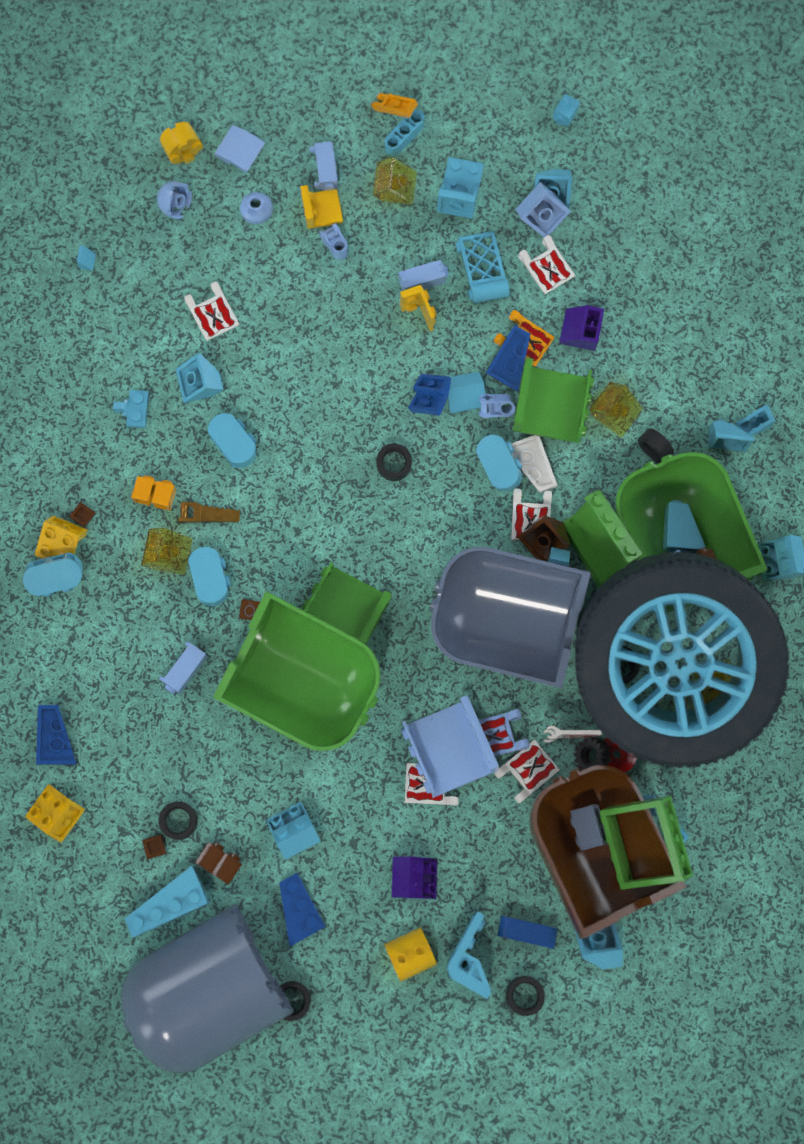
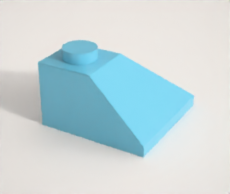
(558, 182)
(198, 379)
(728, 437)
(602, 948)

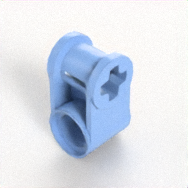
(334, 239)
(495, 405)

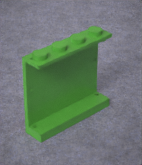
(553, 403)
(600, 538)
(347, 603)

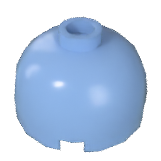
(173, 195)

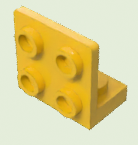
(321, 207)
(415, 297)
(58, 537)
(54, 813)

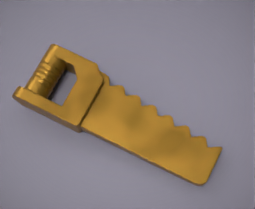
(207, 514)

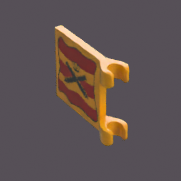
(538, 341)

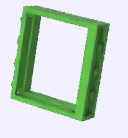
(672, 836)

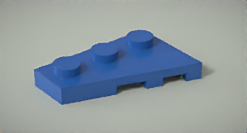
(510, 359)
(52, 739)
(299, 910)

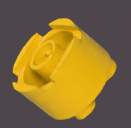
(180, 143)

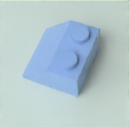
(542, 210)

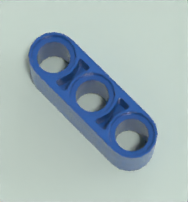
(527, 932)

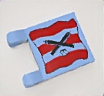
(499, 733)

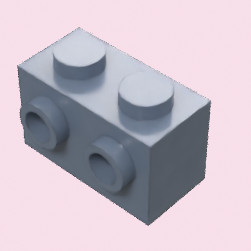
(588, 827)

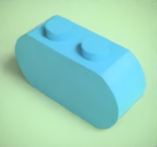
(232, 440)
(499, 462)
(53, 574)
(209, 576)

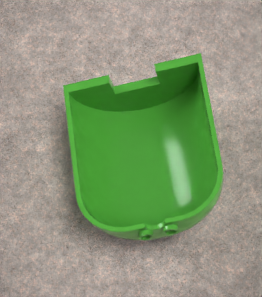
(711, 498)
(301, 676)

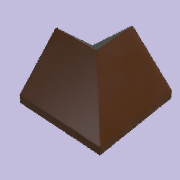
(543, 535)

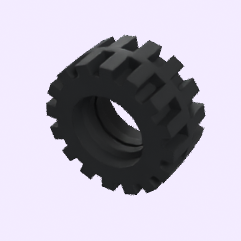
(584, 748)

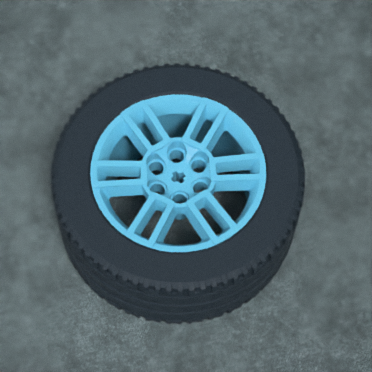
(709, 729)

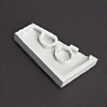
(535, 463)

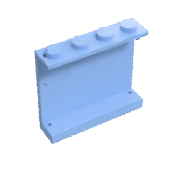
(450, 748)

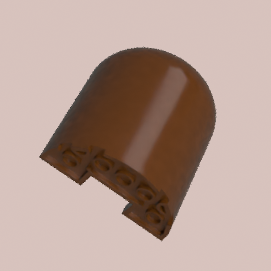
(588, 877)

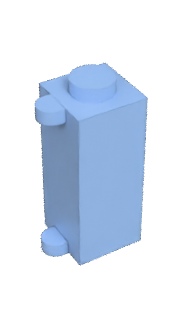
(325, 166)
(425, 275)
(184, 669)

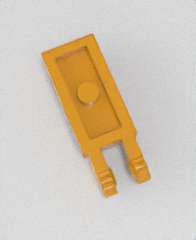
(395, 105)

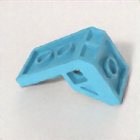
(460, 188)
(472, 975)

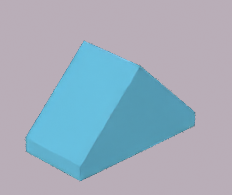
(757, 421)

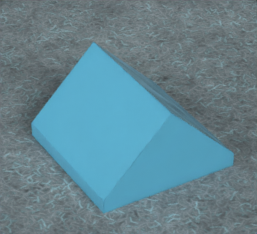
(465, 392)

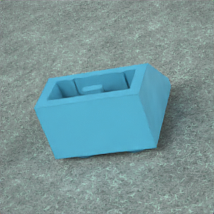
(783, 557)
(293, 830)

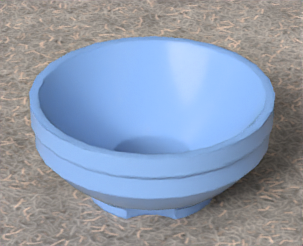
(259, 214)

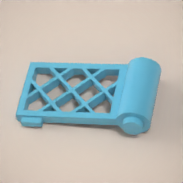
(489, 288)

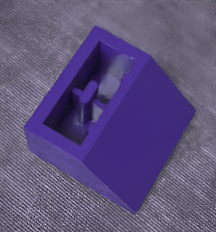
(582, 327)
(414, 877)

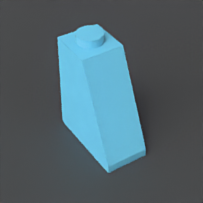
(680, 529)

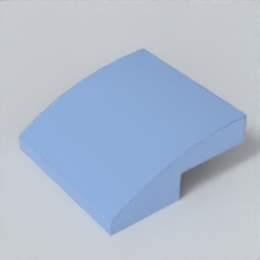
(239, 148)

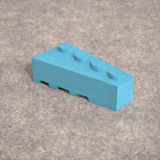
(173, 901)

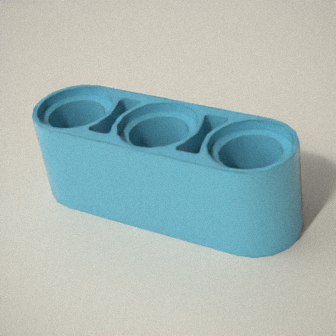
(400, 140)

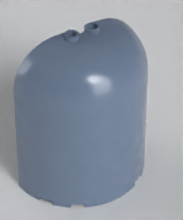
(508, 613)
(201, 995)

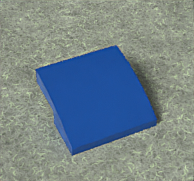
(430, 394)

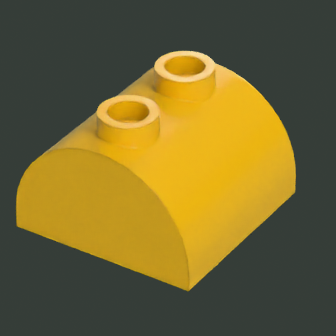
(410, 954)

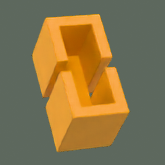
(144, 492)

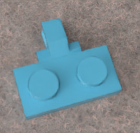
(134, 408)

